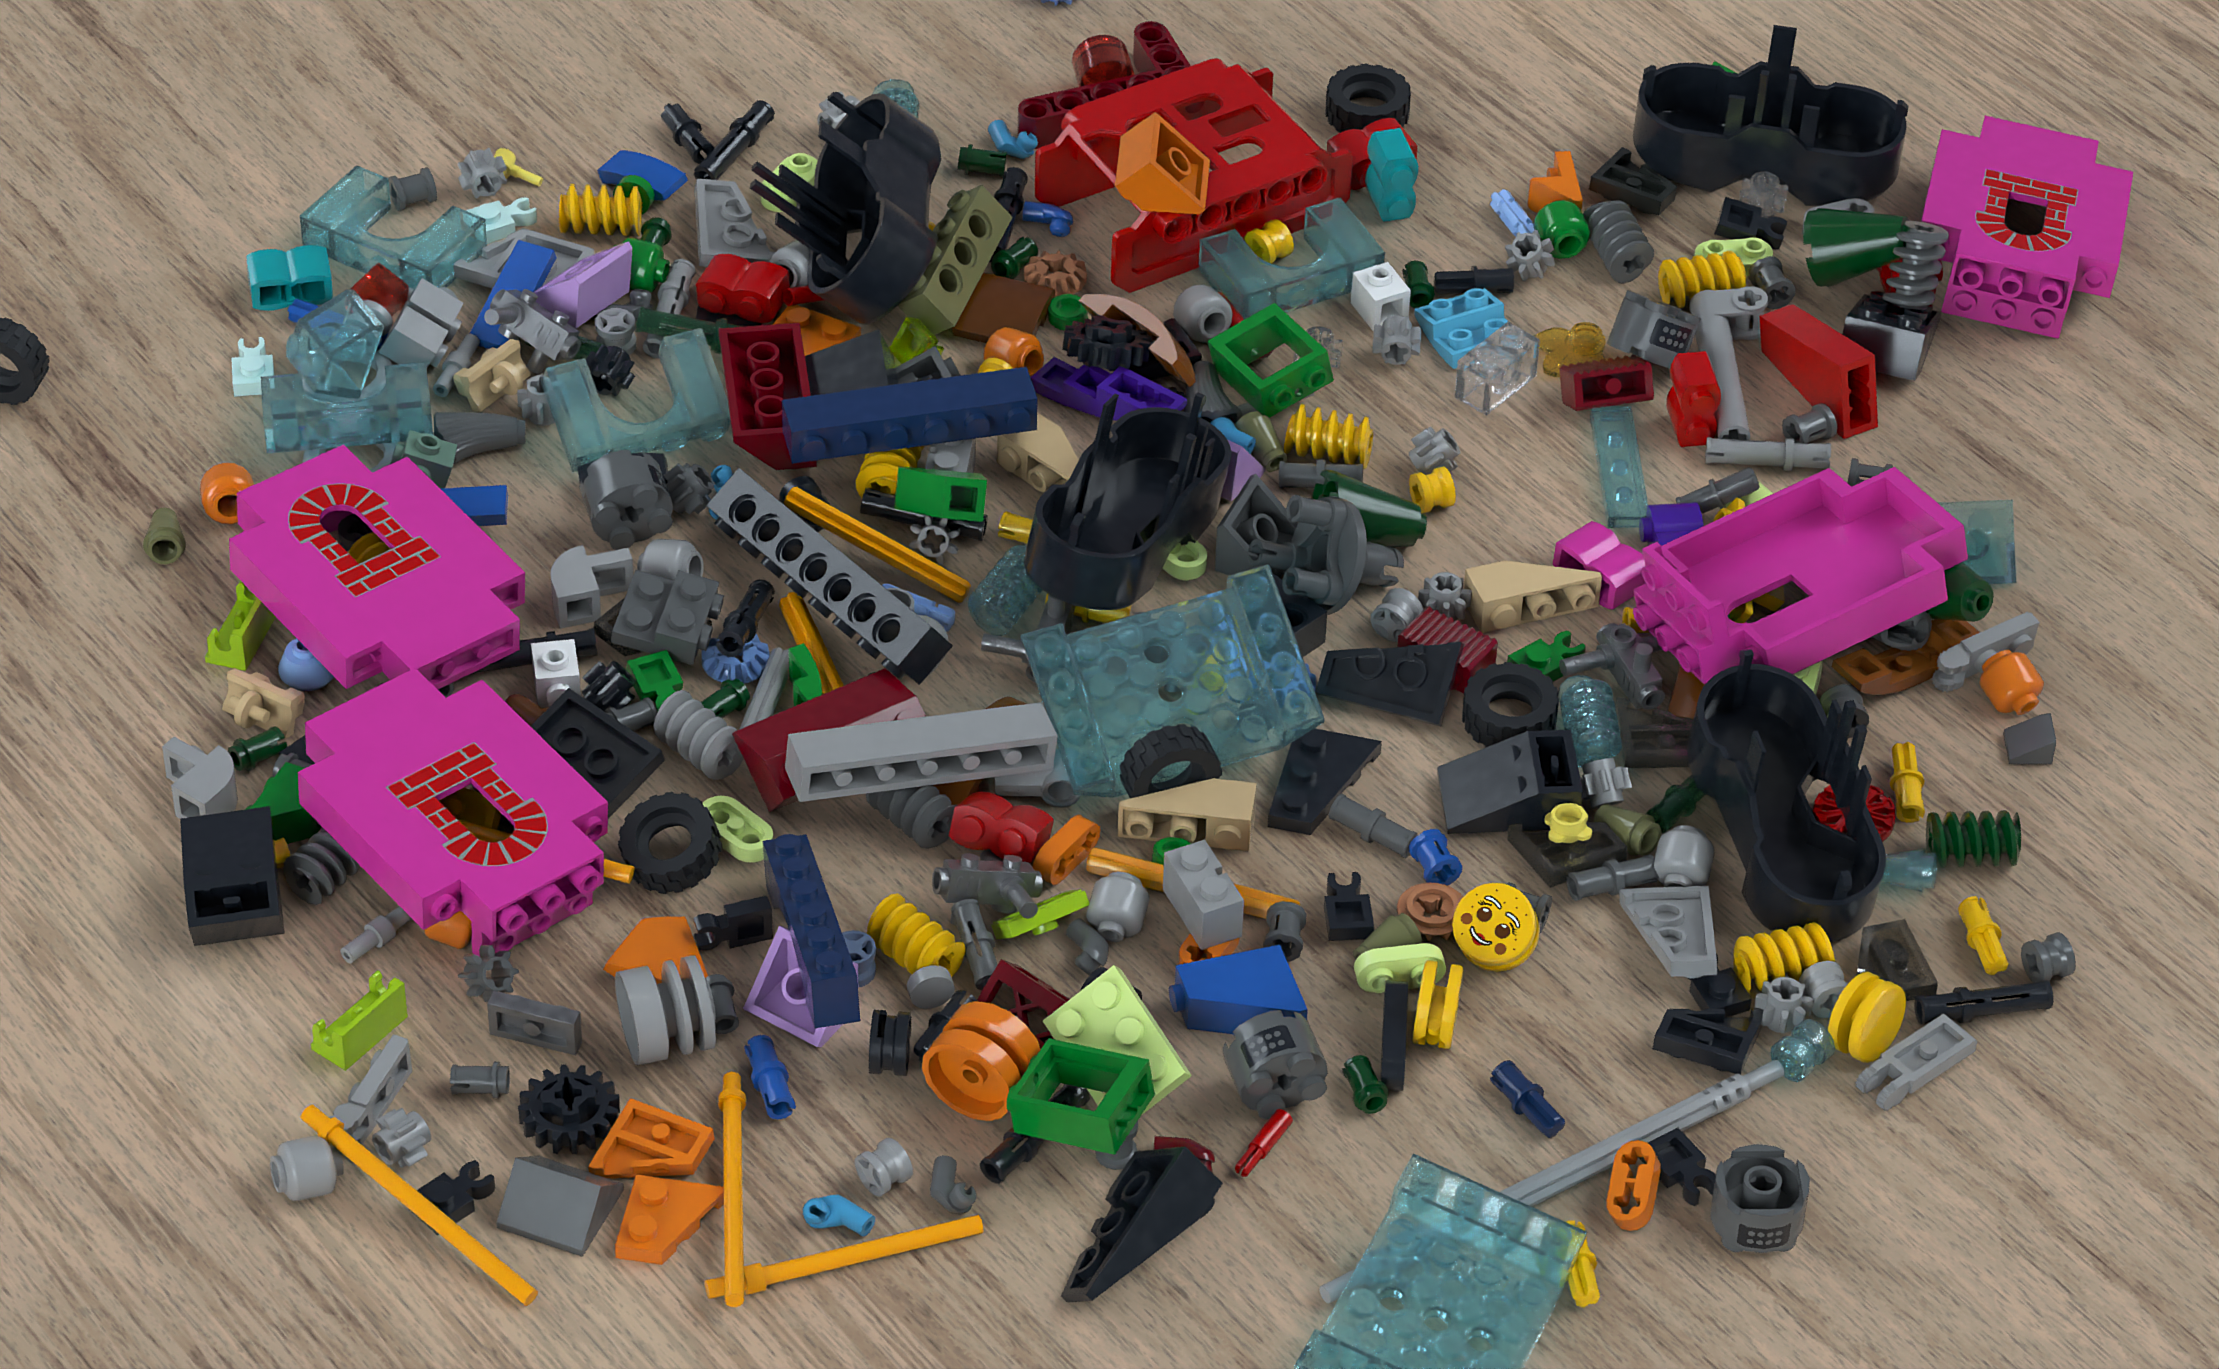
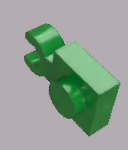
(1546, 656)
(655, 677)

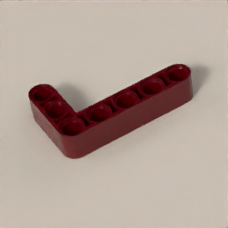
(1153, 56)

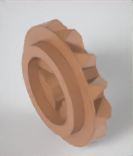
(1068, 282)
(1428, 898)

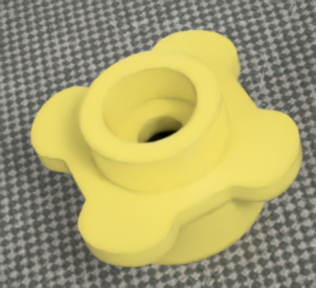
(1568, 823)

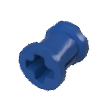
(1435, 858)

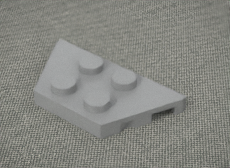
(489, 267)

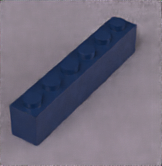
(909, 415)

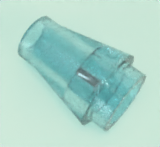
(1911, 869)

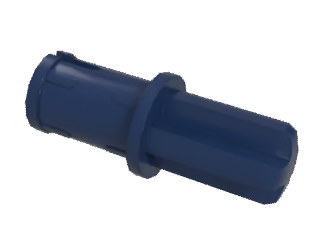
(1527, 1098)

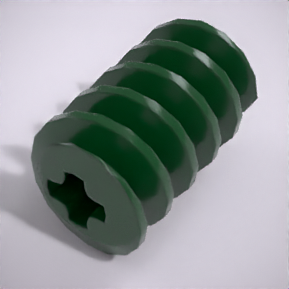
(1974, 837)

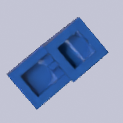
(662, 176)

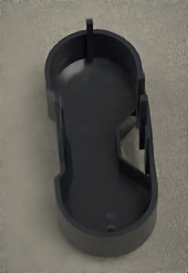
(1726, 126)
(868, 181)
(1127, 506)
(1756, 752)

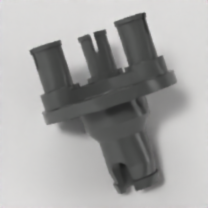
(1327, 553)

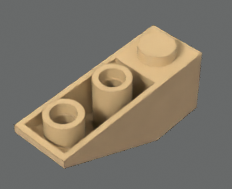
(1039, 455)
(1522, 593)
(1206, 810)

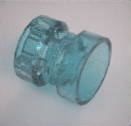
(1806, 1047)

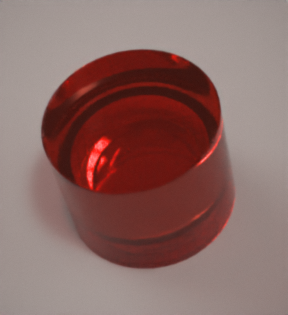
(1101, 60)

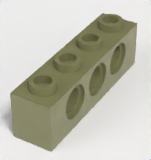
(961, 254)

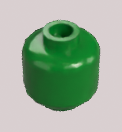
(1564, 226)
(647, 265)

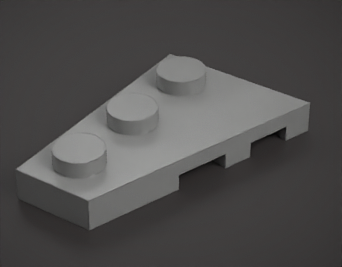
(726, 223)
(1675, 926)

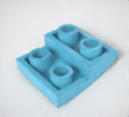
(1460, 322)

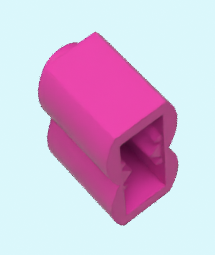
(1600, 551)

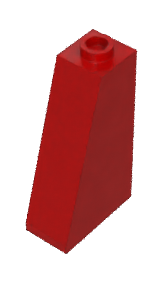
(1823, 367)

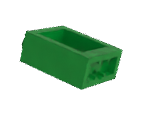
(1257, 337)
(1119, 1075)

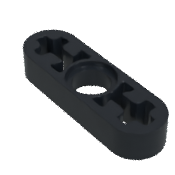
(1394, 1035)

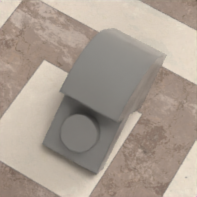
(582, 579)
(201, 781)

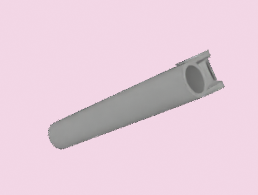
(1726, 319)

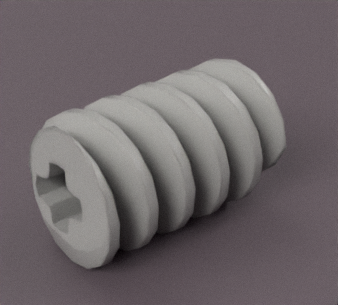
(698, 735)

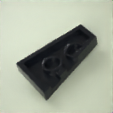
(1395, 680)
(1315, 774)

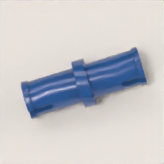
(770, 1077)

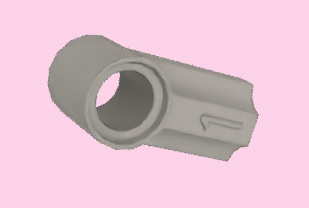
(1050, 784)

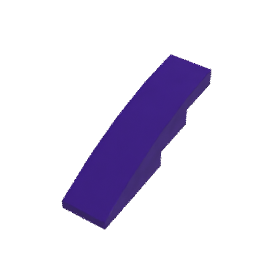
(1092, 387)

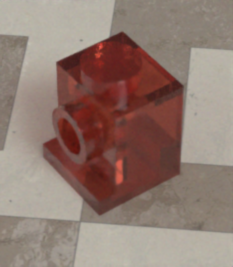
(383, 287)

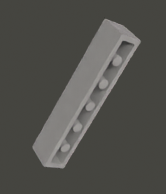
(920, 751)

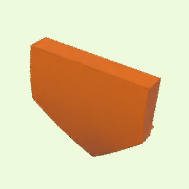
(654, 942)

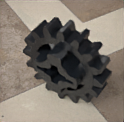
(1106, 343)
(546, 1114)

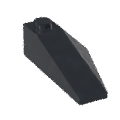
(1150, 1206)

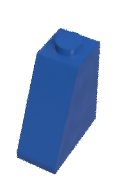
(1233, 988)

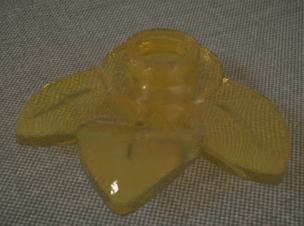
(1565, 346)

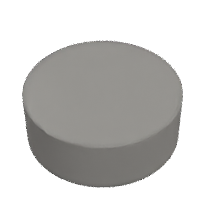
(930, 987)

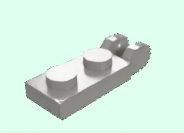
(1969, 656)
(1917, 1060)
(377, 1090)

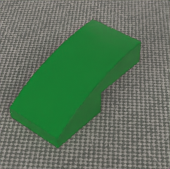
(803, 674)

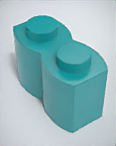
(1391, 174)
(283, 276)

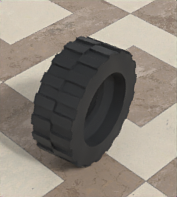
(1371, 82)
(29, 358)
(1508, 682)
(1162, 749)
(661, 813)

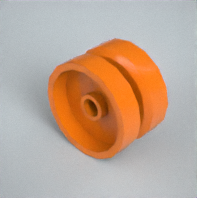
(979, 1059)

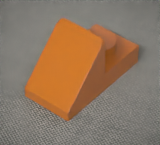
(1558, 185)

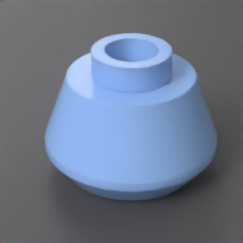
(301, 669)

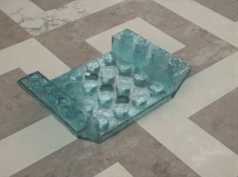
(1226, 655)
(1452, 1256)

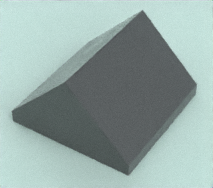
(1250, 517)
(556, 1203)

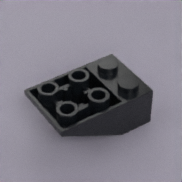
(1892, 333)
(1510, 783)
(231, 876)

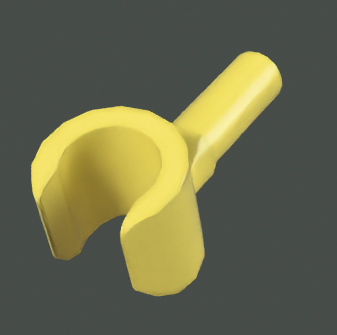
(516, 171)

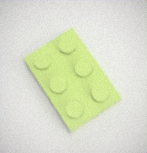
(1116, 1020)

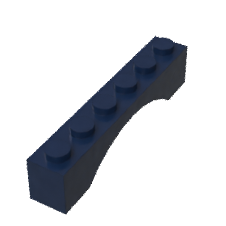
(819, 945)

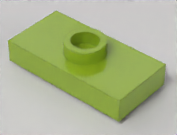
(1046, 917)

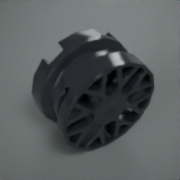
(890, 1042)

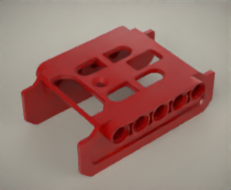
(1214, 111)

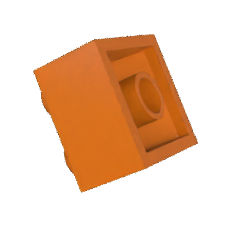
(1161, 169)

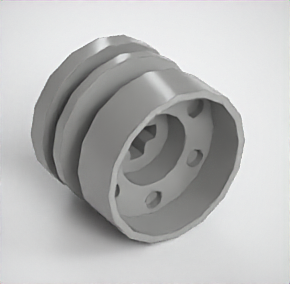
(675, 1008)

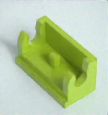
(240, 633)
(362, 1024)

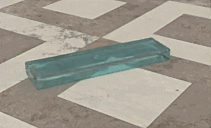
(1619, 466)

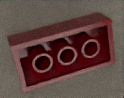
(759, 372)
(861, 702)

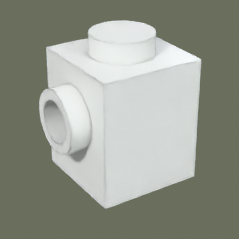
(1379, 293)
(554, 670)

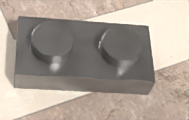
(534, 1022)

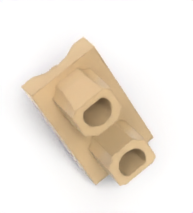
(496, 374)
(260, 703)

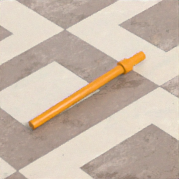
(758, 1277)

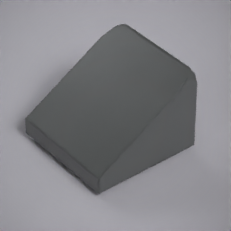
(2031, 741)

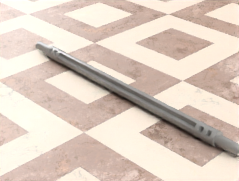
(1602, 1154)

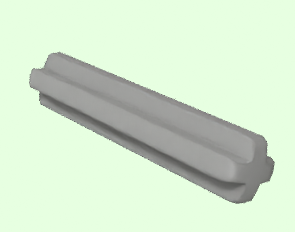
(769, 688)

